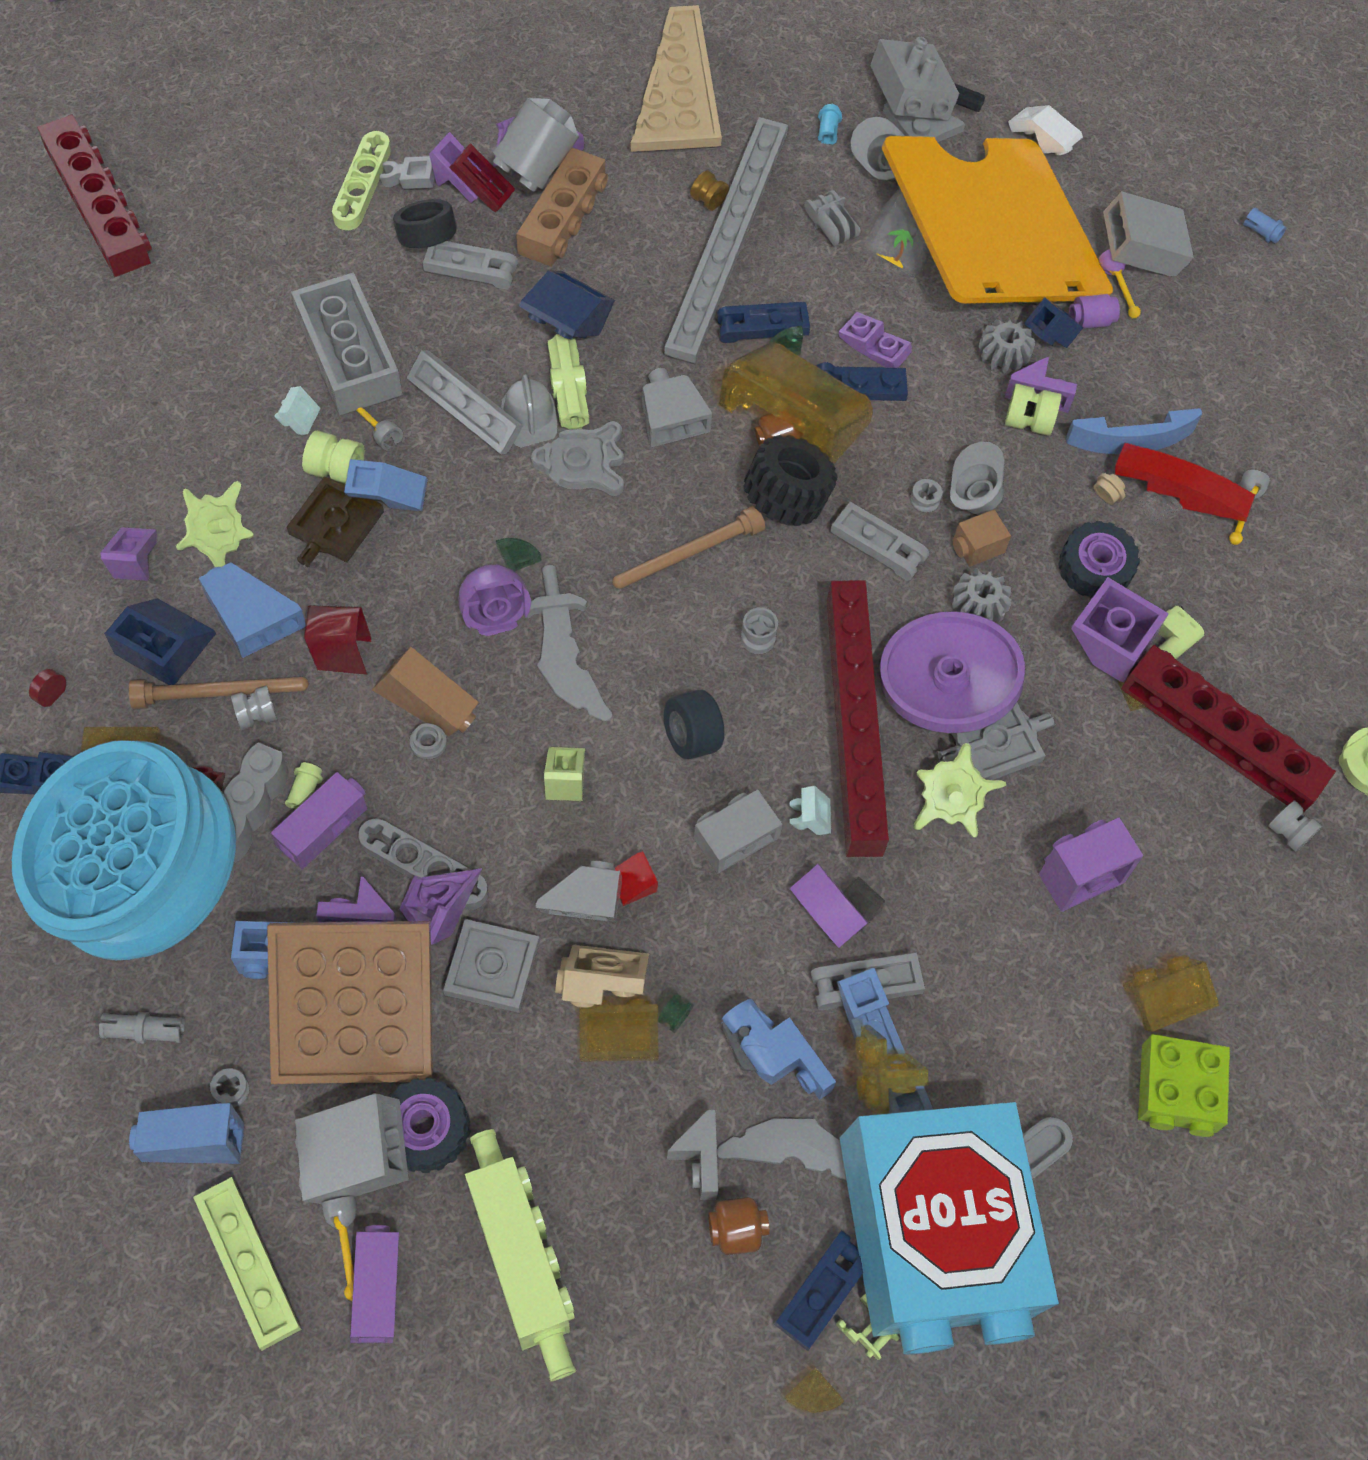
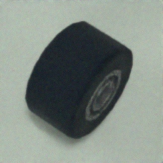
(694, 724)

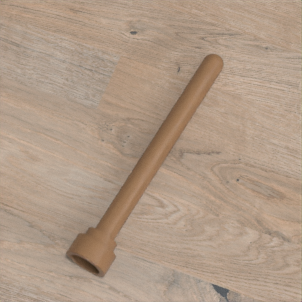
(747, 522)
(144, 694)

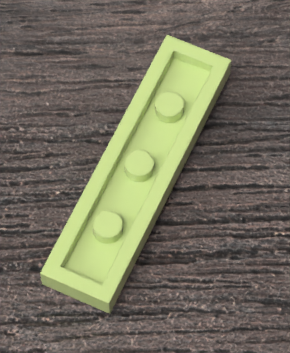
(247, 1264)

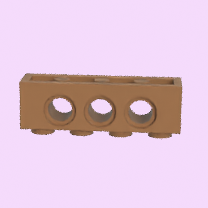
(561, 207)

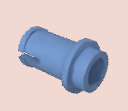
(1265, 225)

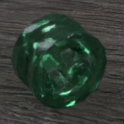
(675, 1012)

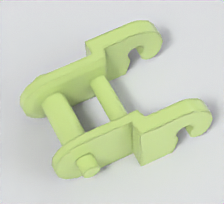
(873, 1349)

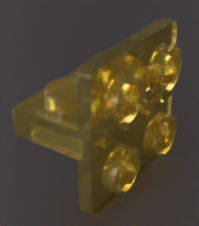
(884, 1071)

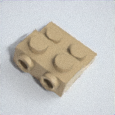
(593, 970)

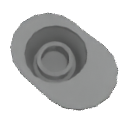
(867, 146)
(533, 408)
(978, 478)

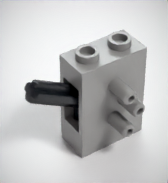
(918, 81)

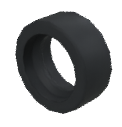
(425, 223)

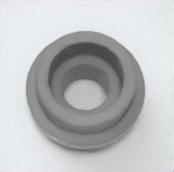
(424, 732)

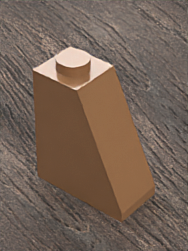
(427, 693)

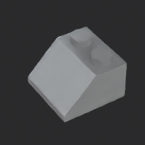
(585, 894)

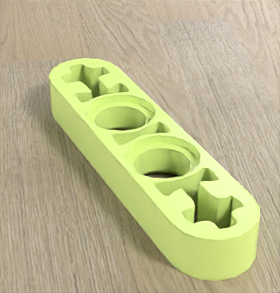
(357, 179)

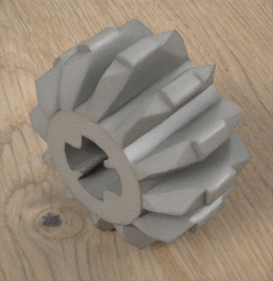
(1006, 345)
(982, 595)

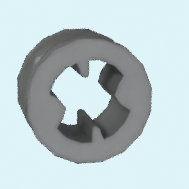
(929, 486)
(233, 1076)

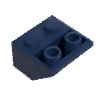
(567, 305)
(158, 639)

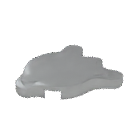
(583, 459)

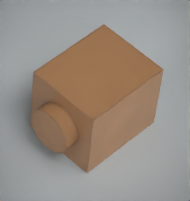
(981, 538)

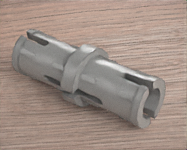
(142, 1027)

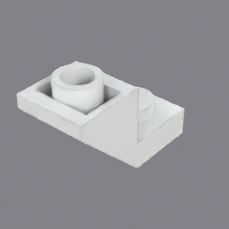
(1051, 129)

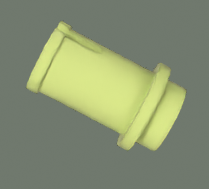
(304, 784)

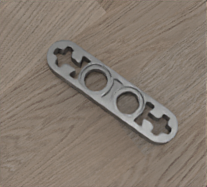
(426, 859)

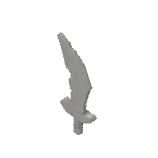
(561, 651)
(786, 1139)

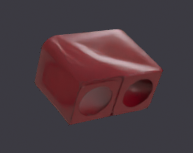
(333, 635)

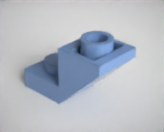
(387, 483)

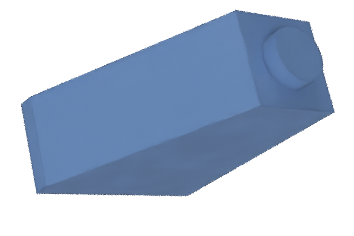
(249, 608)
(189, 1135)

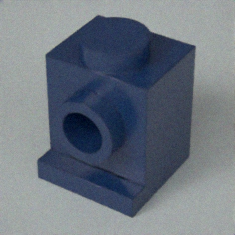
(1053, 324)

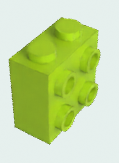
(1184, 1085)

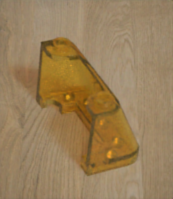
(798, 393)

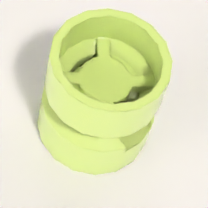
(1044, 412)
(327, 456)

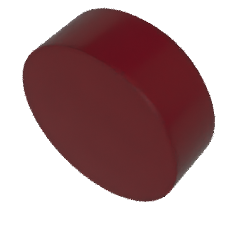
(47, 687)

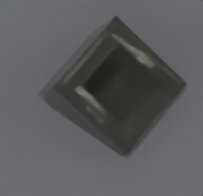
(864, 899)

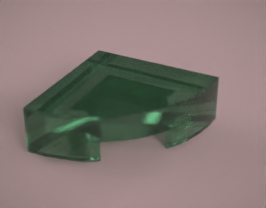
(790, 338)
(517, 553)

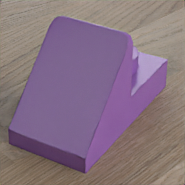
(442, 157)
(1035, 377)
(127, 553)
(369, 908)

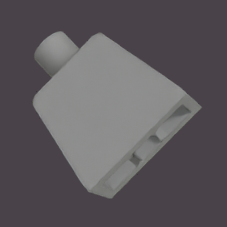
(673, 408)

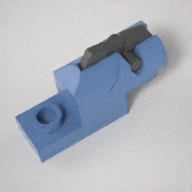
(774, 1050)

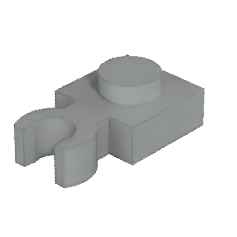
(413, 173)

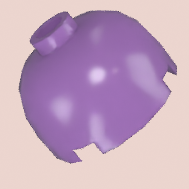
(493, 599)

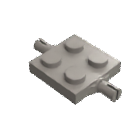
(1004, 745)

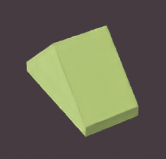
(564, 773)

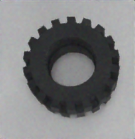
(790, 480)

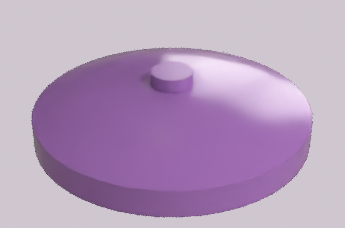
(952, 672)

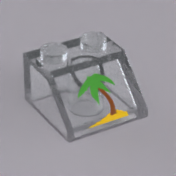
(898, 239)

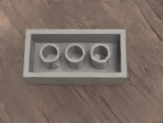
(346, 343)

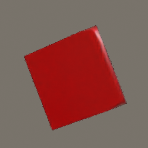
(637, 879)

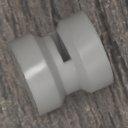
(758, 623)
(256, 707)
(1295, 826)

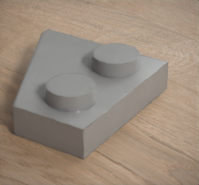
(925, 127)

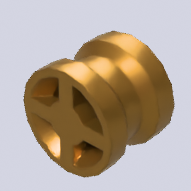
(709, 190)

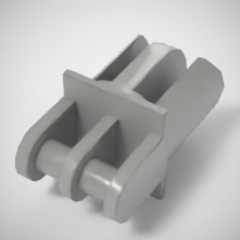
(832, 217)

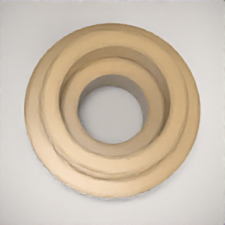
(1110, 488)

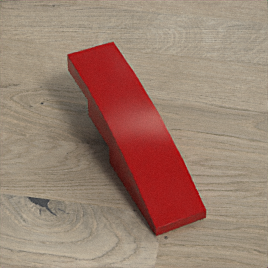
(1194, 485)

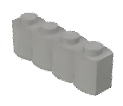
(250, 793)

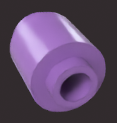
(1095, 310)

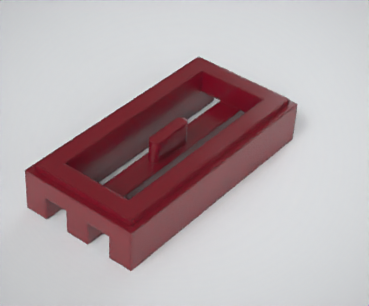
(479, 181)

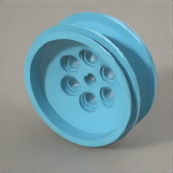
(123, 850)

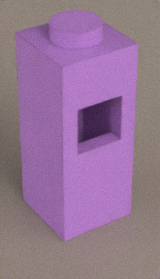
(320, 819)
(374, 1285)

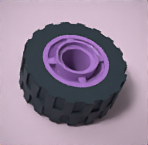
(1101, 542)
(450, 1126)

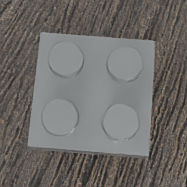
(491, 965)

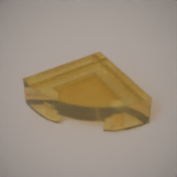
(814, 1394)

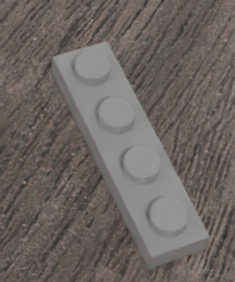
(464, 402)

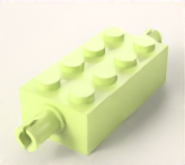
(521, 1261)

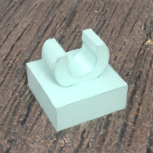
(298, 411)
(815, 811)

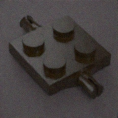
(333, 522)

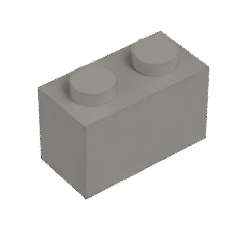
(737, 830)

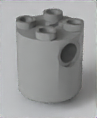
(536, 141)

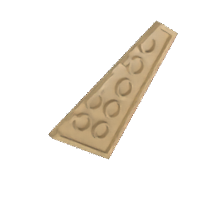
(679, 96)

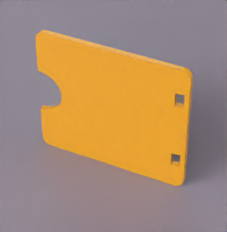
(996, 222)

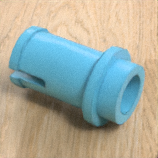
(829, 119)

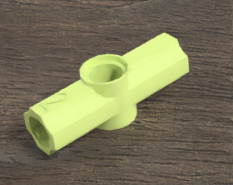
(568, 382)

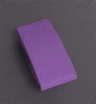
(869, 338)
(828, 905)

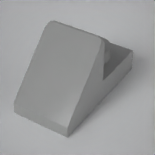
(701, 1144)

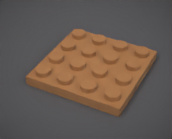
(350, 1002)

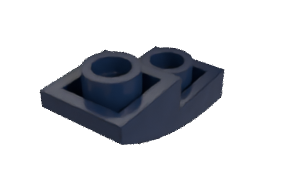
(27, 774)

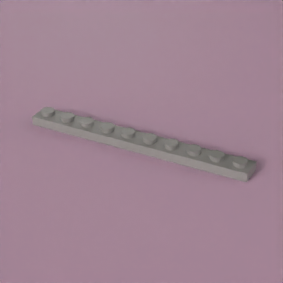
(726, 241)

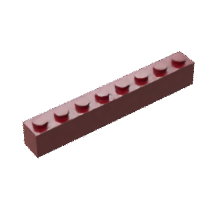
(857, 720)

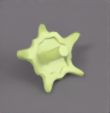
(214, 524)
(954, 792)

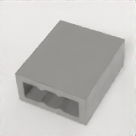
(1148, 234)
(351, 1149)

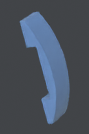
(1095, 436)
(866, 1005)

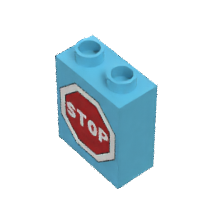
(947, 1225)

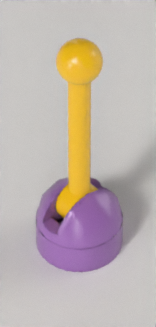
(1116, 268)

